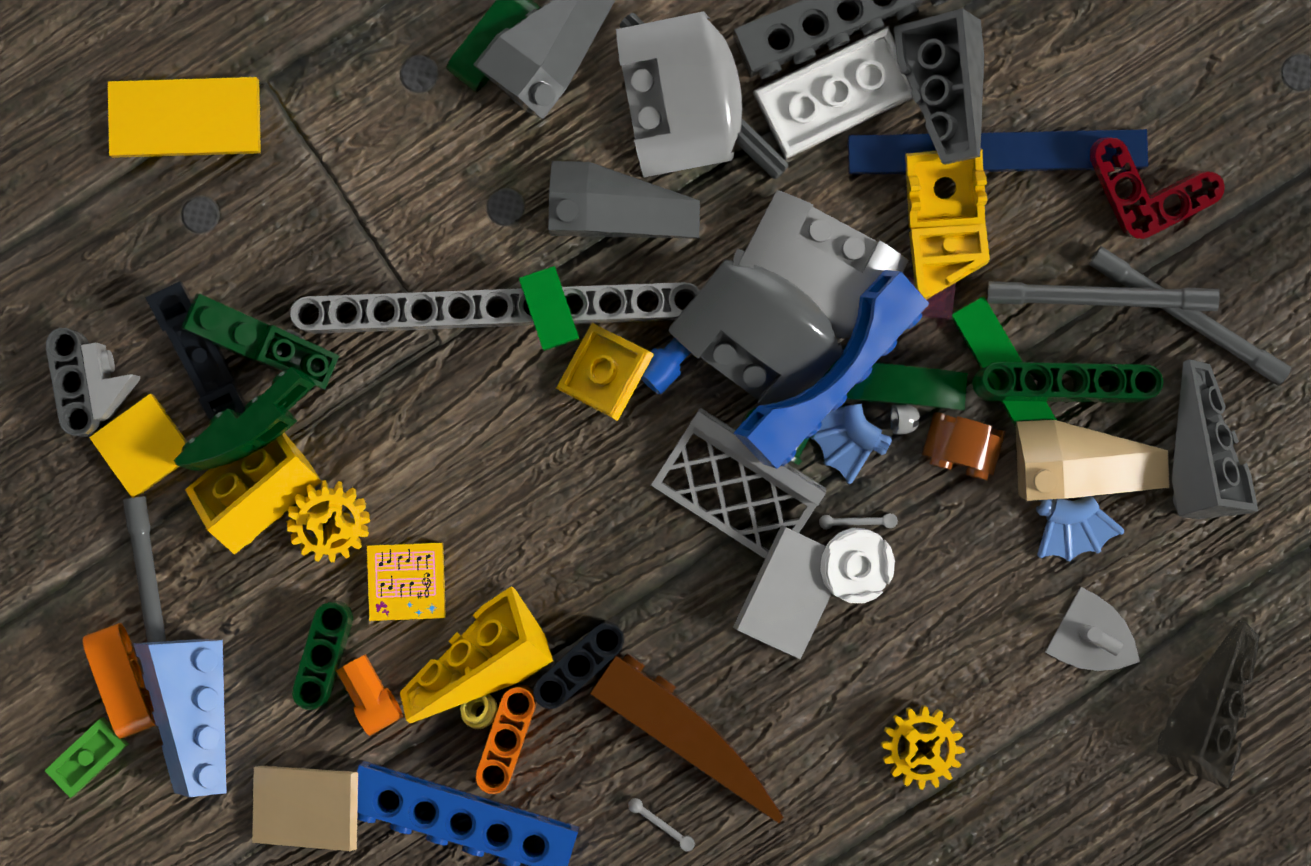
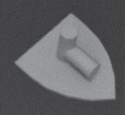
(1093, 636)

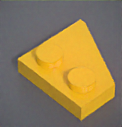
(946, 255)

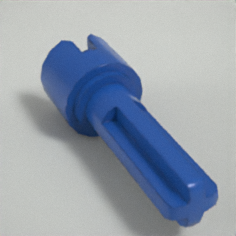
(665, 366)

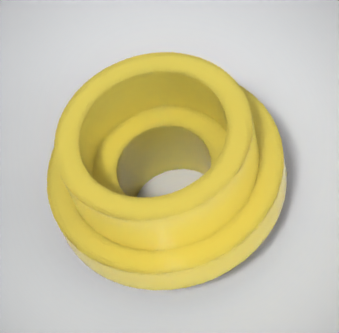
(469, 710)

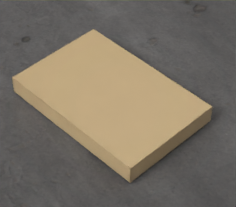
(305, 807)

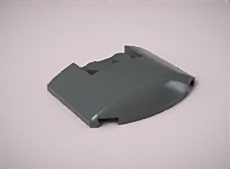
(758, 332)

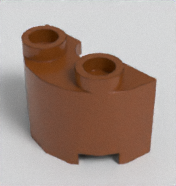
(963, 444)

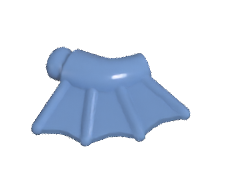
(849, 440)
(1074, 527)

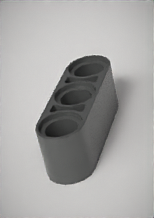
(61, 368)

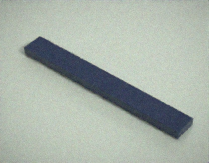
(1000, 150)

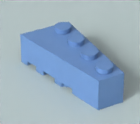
(189, 710)

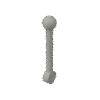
(888, 520)
(686, 842)

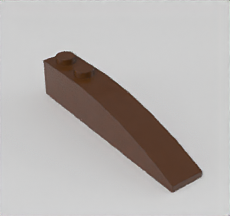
(681, 728)

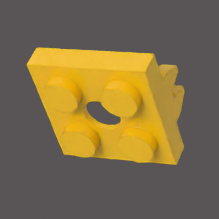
(962, 208)

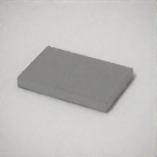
(786, 594)

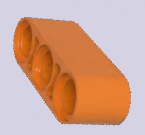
(119, 680)
(505, 757)

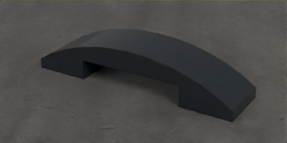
(199, 356)

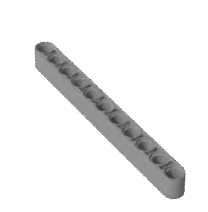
(479, 301)

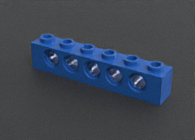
(411, 790)

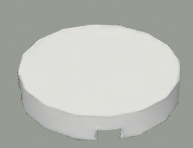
(857, 565)

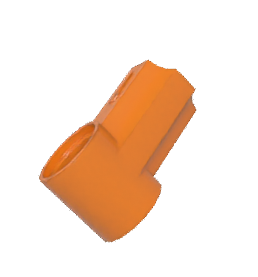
(373, 703)

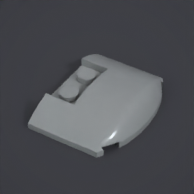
(680, 93)
(820, 257)

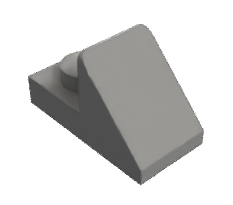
(105, 392)

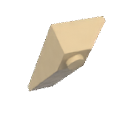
(1075, 462)

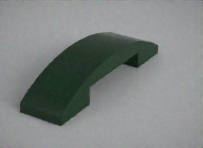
(912, 386)

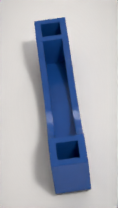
(883, 315)

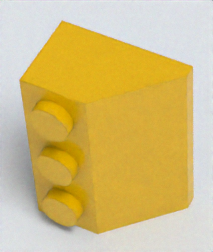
(251, 492)

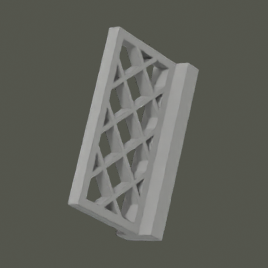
(723, 438)

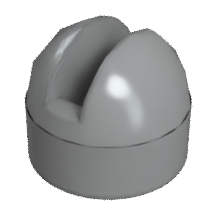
(903, 418)

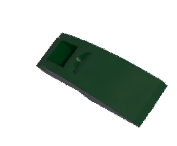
(258, 340)
(239, 435)

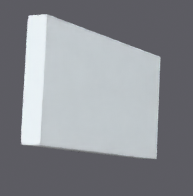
(834, 93)

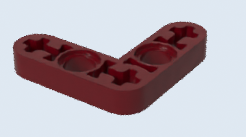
(1151, 205)

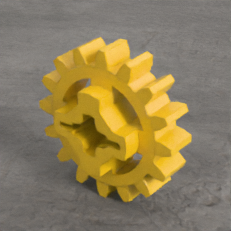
(339, 533)
(936, 736)

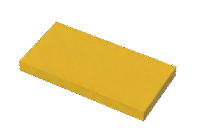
(184, 117)

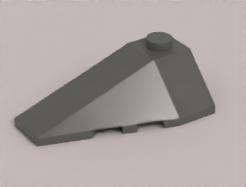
(543, 52)
(946, 76)
(607, 203)
(1205, 465)

